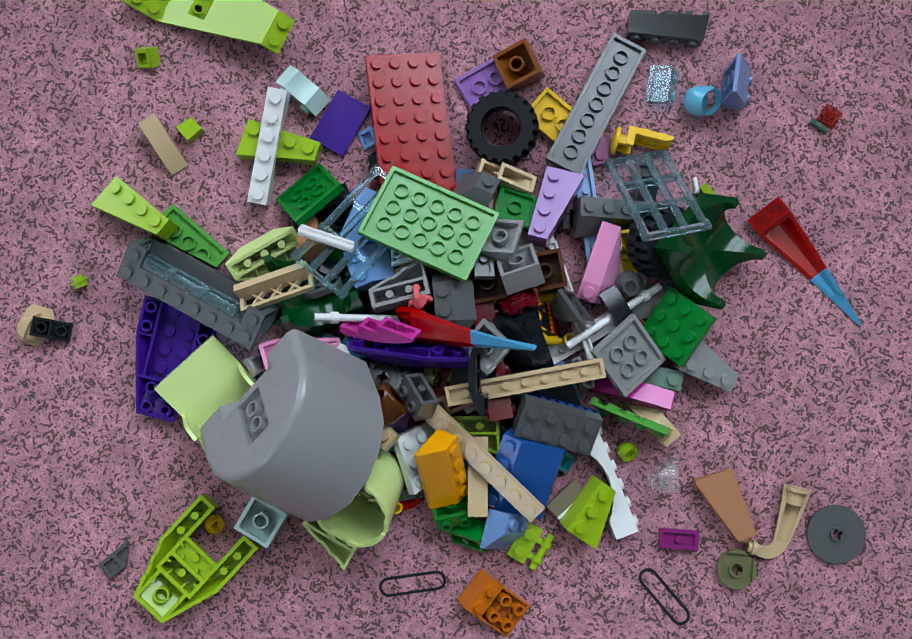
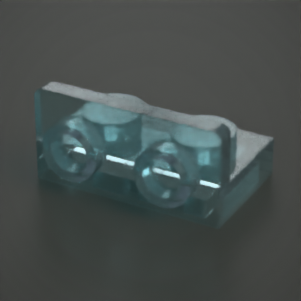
(662, 85)

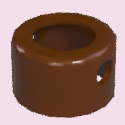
(391, 403)

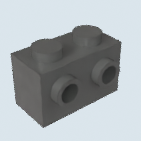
(418, 396)

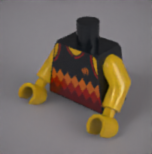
(548, 322)

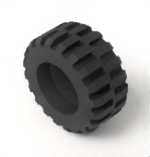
(498, 102)
(643, 253)

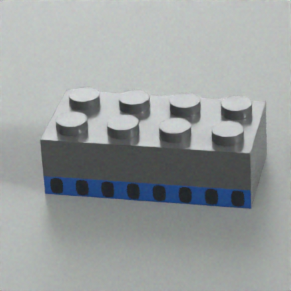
(556, 423)

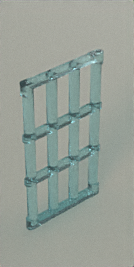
(654, 207)
(324, 226)

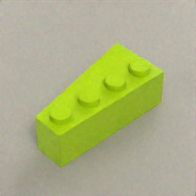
(291, 147)
(130, 207)

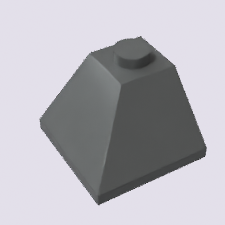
(478, 187)
(569, 308)

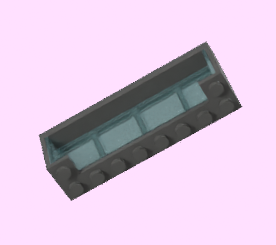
(195, 290)

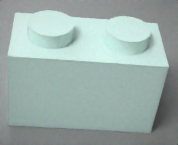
(261, 522)

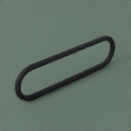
(414, 591)
(659, 603)

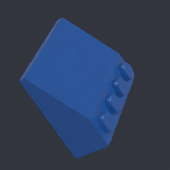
(531, 464)

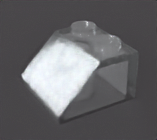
(665, 475)

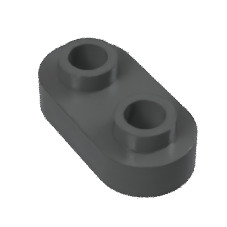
(321, 289)

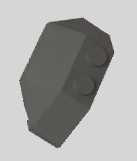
(454, 299)

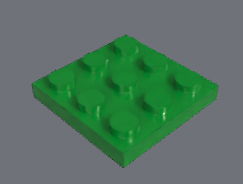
(310, 194)
(678, 326)

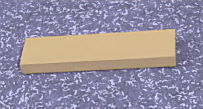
(477, 488)

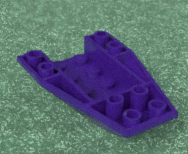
(162, 344)
(411, 354)

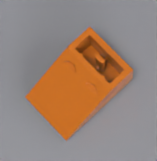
(493, 602)

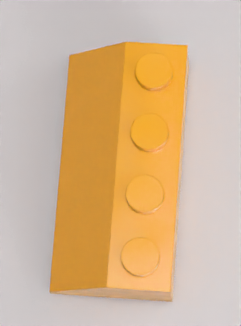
(442, 470)

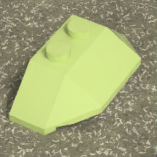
(249, 261)

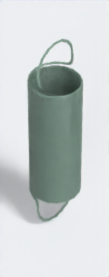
(819, 126)

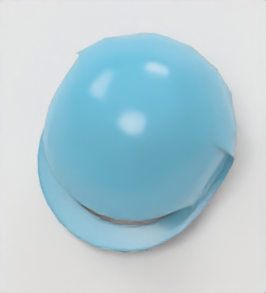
(696, 100)

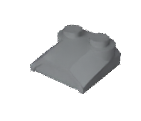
(492, 359)

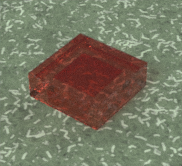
(829, 116)

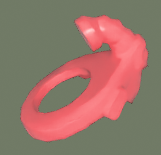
(418, 300)

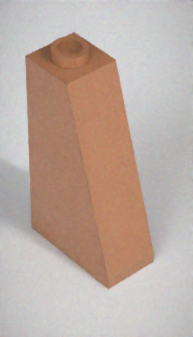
(726, 501)

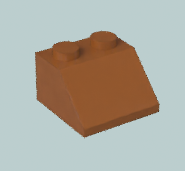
(518, 65)

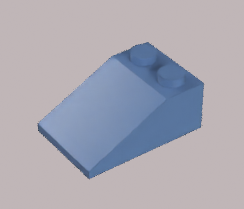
(736, 83)

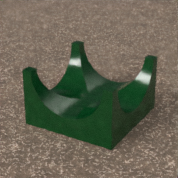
(704, 256)
(300, 310)

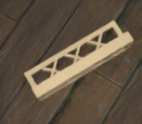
(274, 283)

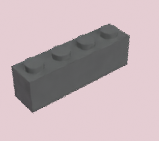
(667, 27)
(591, 211)

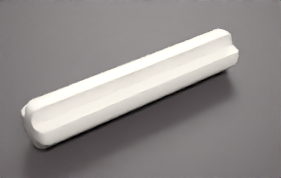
(326, 238)

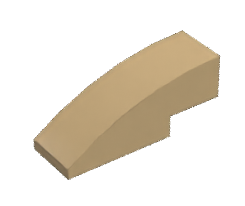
(163, 144)
(509, 175)
(656, 416)

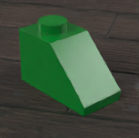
(469, 536)

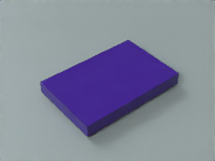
(340, 123)

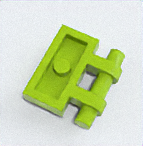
(522, 547)

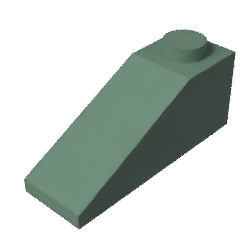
(666, 379)

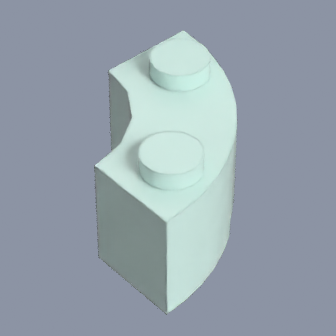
(303, 91)

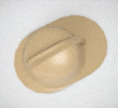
(24, 324)

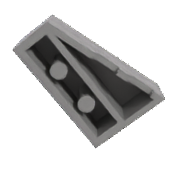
(398, 290)
(710, 367)

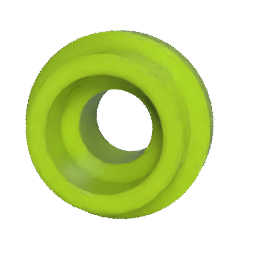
(79, 281)

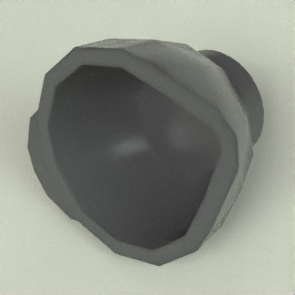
(630, 283)

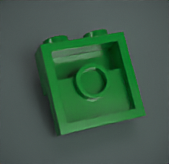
(452, 516)

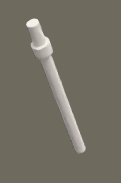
(643, 296)
(335, 317)

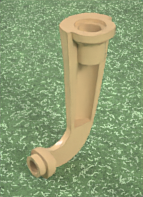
(791, 509)

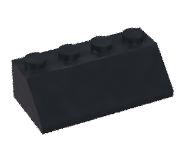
(527, 329)

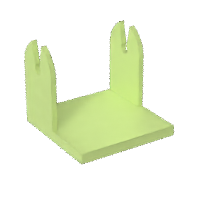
(204, 384)

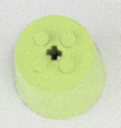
(372, 509)

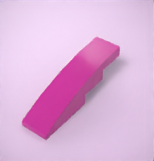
(385, 331)
(643, 395)

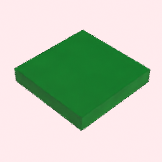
(515, 206)

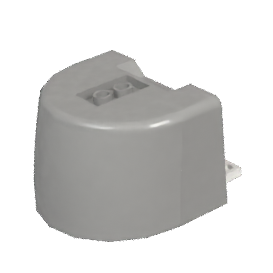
(301, 430)

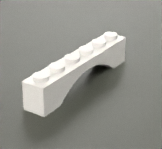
(264, 164)
(619, 518)

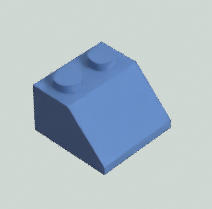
(374, 275)
(502, 529)

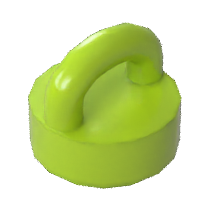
(627, 451)

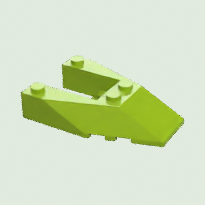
(183, 571)

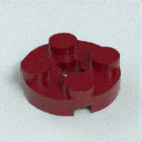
(520, 300)

